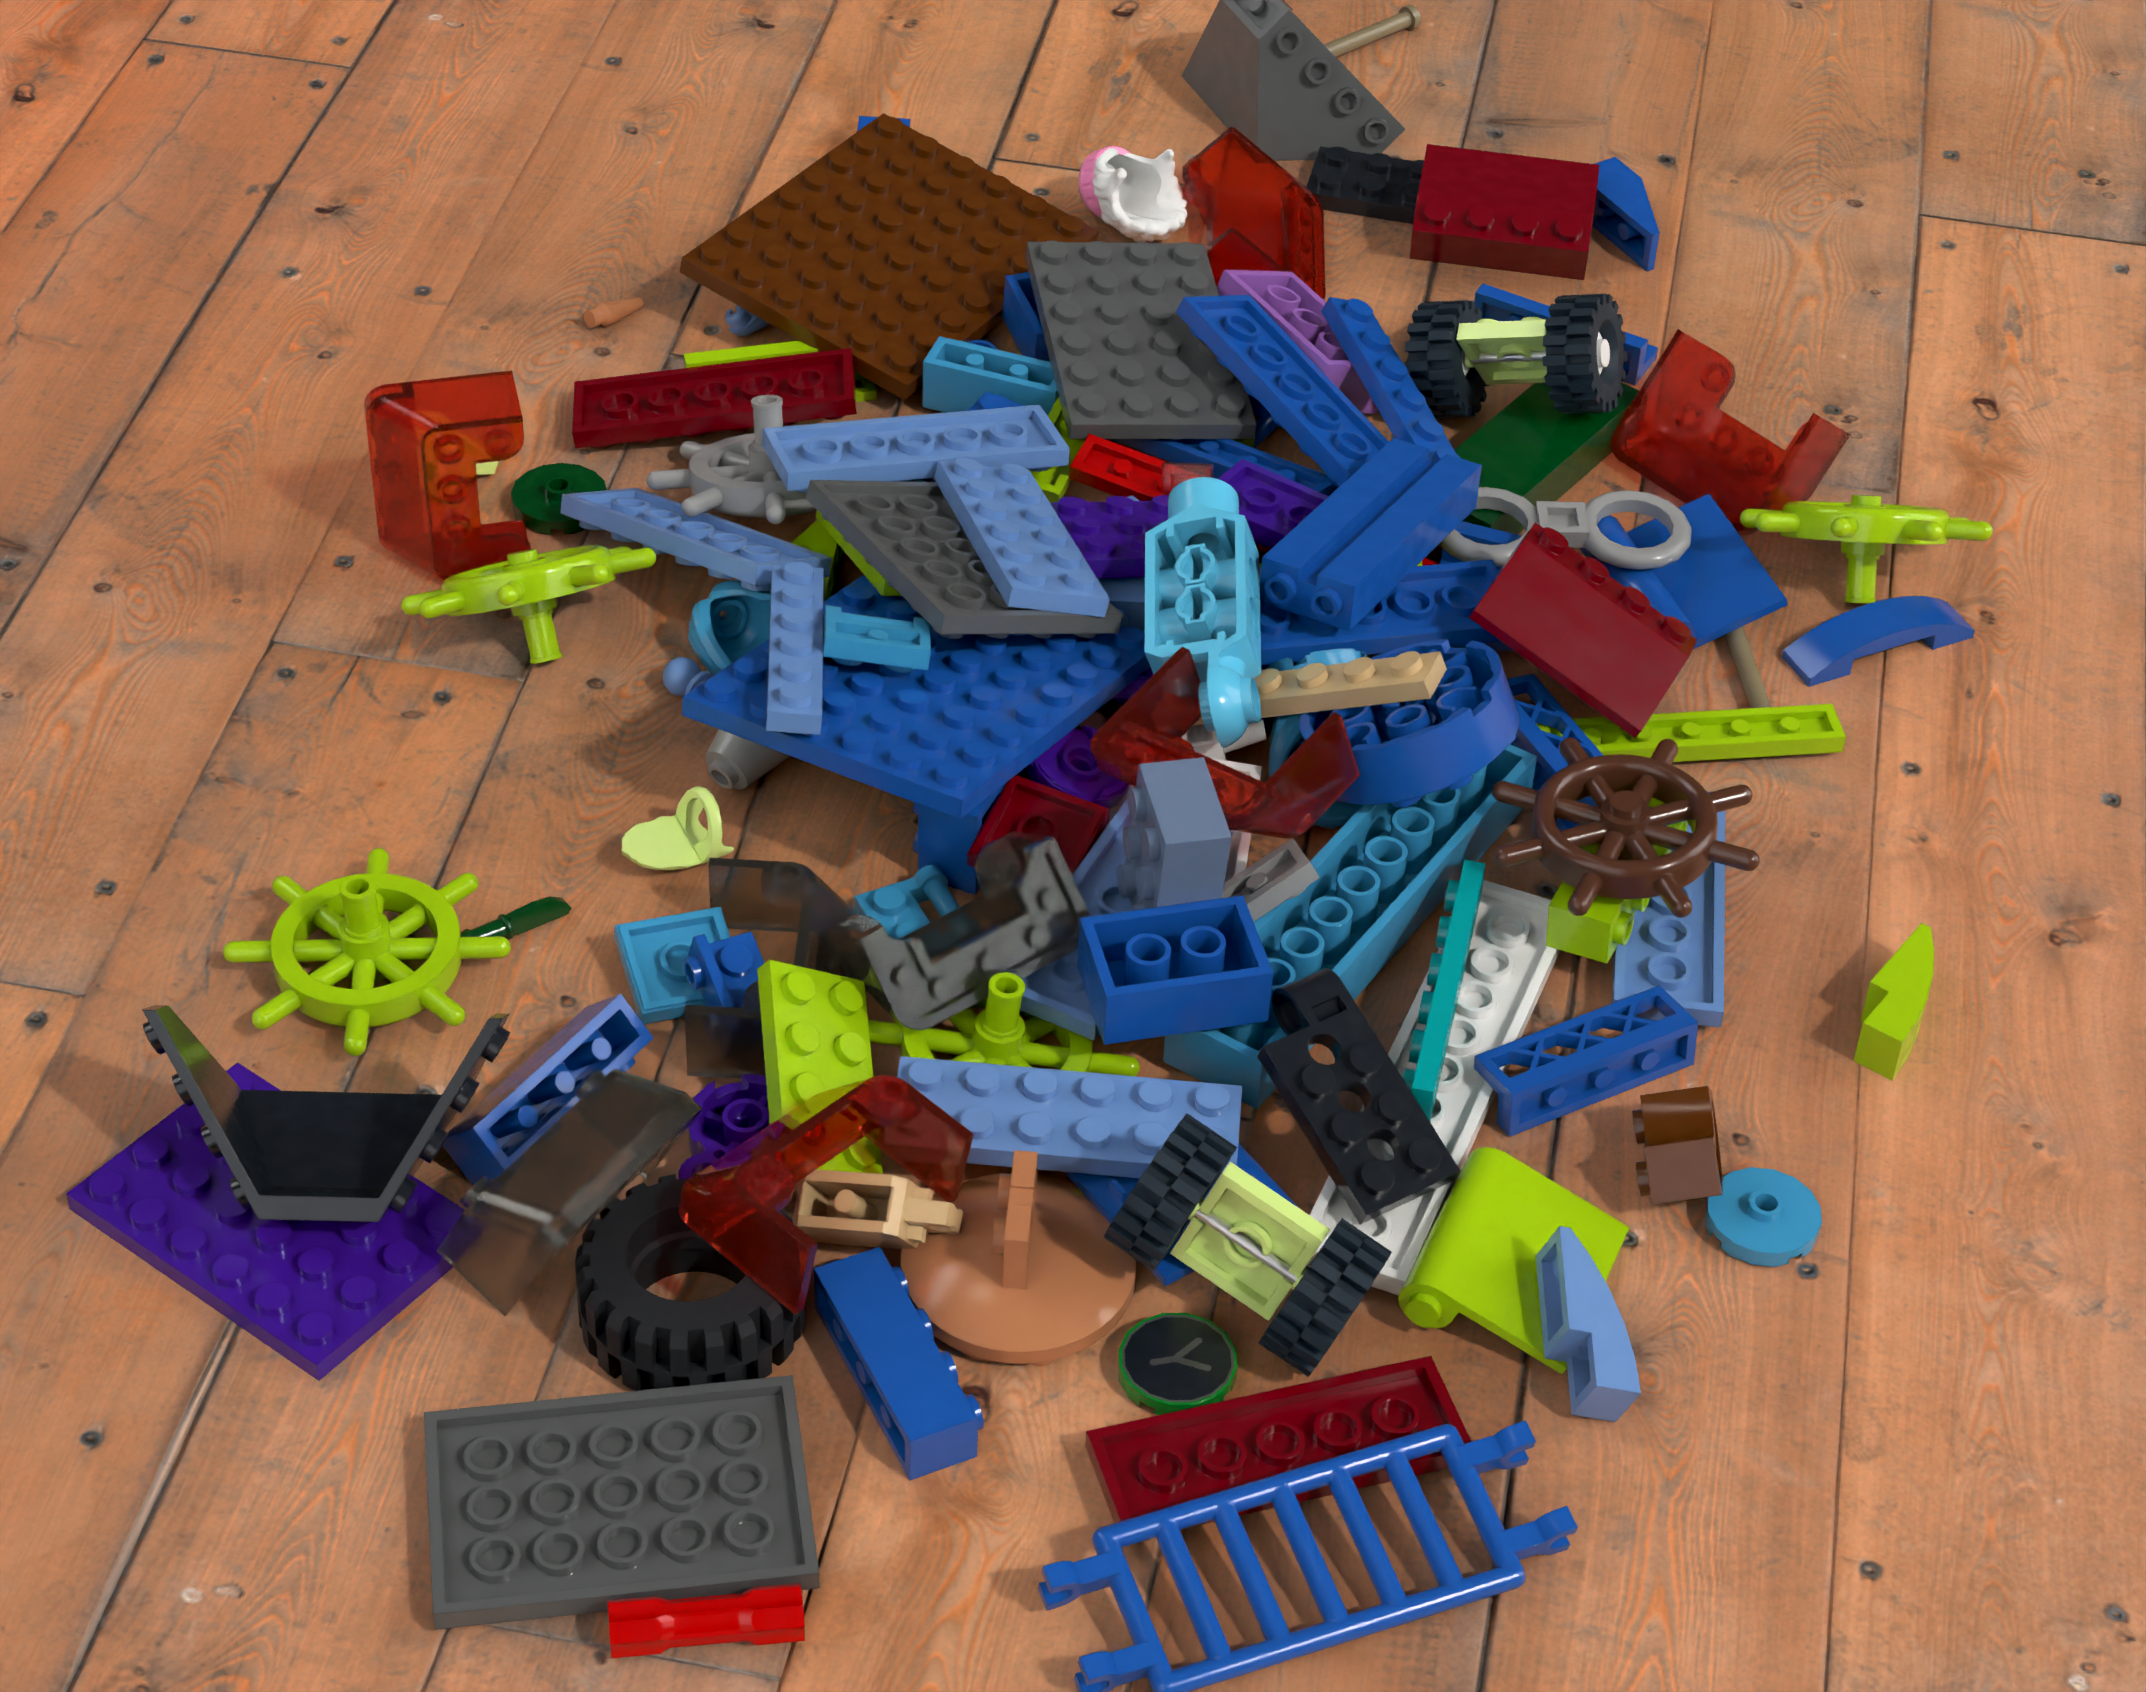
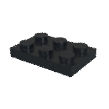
(1366, 184)

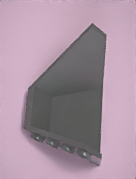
(1283, 84)

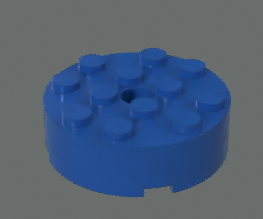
(1431, 742)

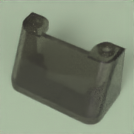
(945, 967)

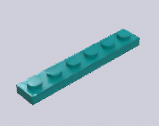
(1446, 974)

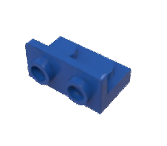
(723, 968)

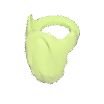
(678, 839)

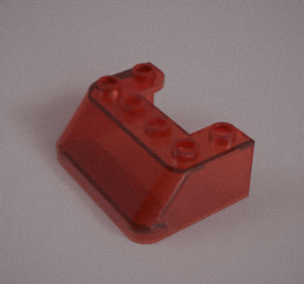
(1696, 449)
(424, 468)

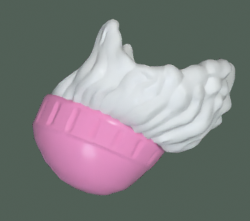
(1133, 193)

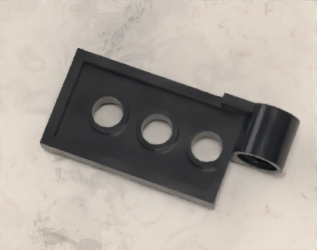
(1324, 1013)

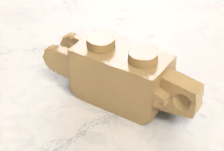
(870, 1210)

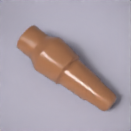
(611, 311)

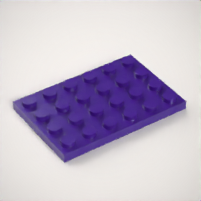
(291, 1283)

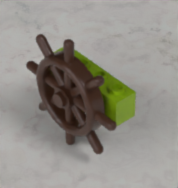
(1623, 841)

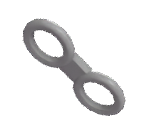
(1579, 527)

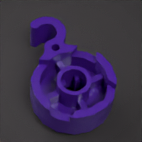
(726, 1121)

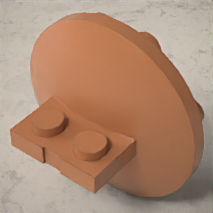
(1023, 1273)

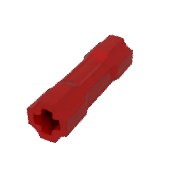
(755, 1616)

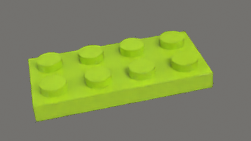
(814, 1043)

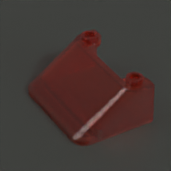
(1255, 212)

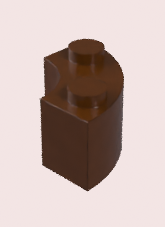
(1678, 1146)

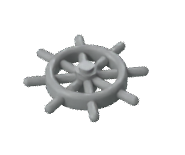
(735, 473)

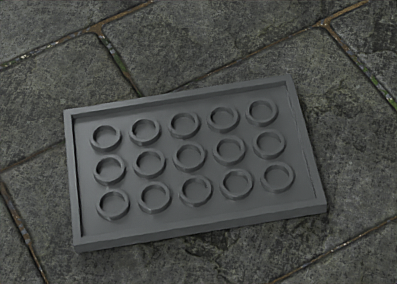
(1122, 349)
(929, 560)
(616, 1500)

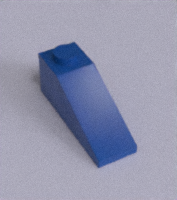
(1625, 213)

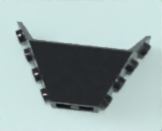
(313, 1149)

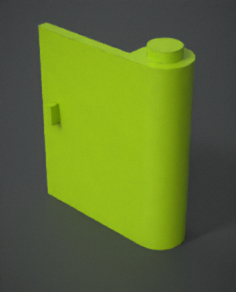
(1487, 1247)

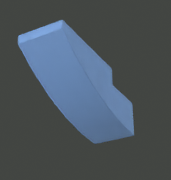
(1585, 1329)

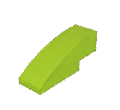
(1896, 1005)

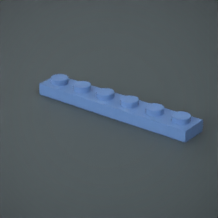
(795, 649)

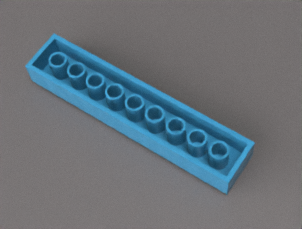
(1371, 896)

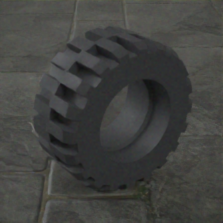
(667, 1340)

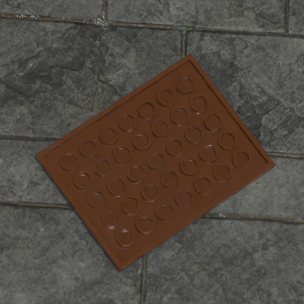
(882, 251)

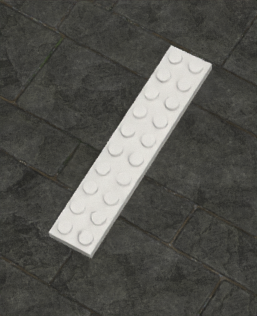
(1496, 999)

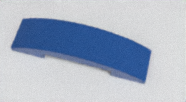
(1871, 628)

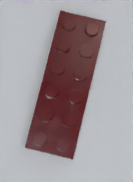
(711, 398)
(1259, 1435)

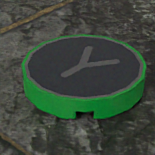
(1176, 1362)

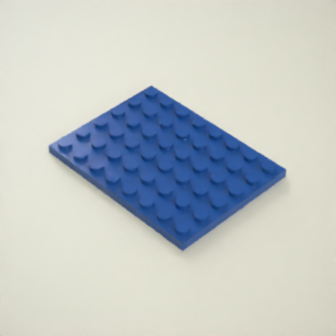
(940, 731)

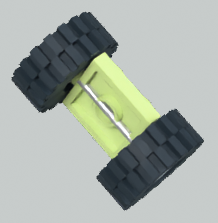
(1571, 352)
(1248, 1243)

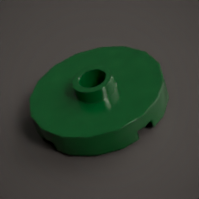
(539, 493)

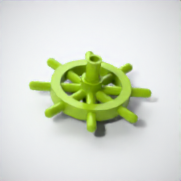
(1864, 530)
(530, 588)
(366, 950)
(1003, 1037)

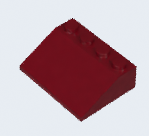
(1504, 212)
(1585, 628)

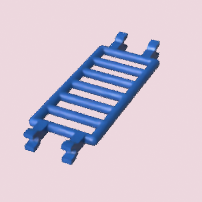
(1147, 1658)

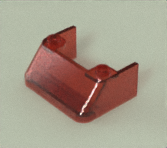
(1283, 807)
(740, 1194)

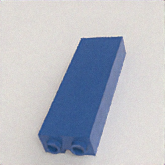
(1369, 534)

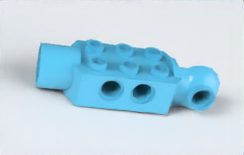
(1207, 599)

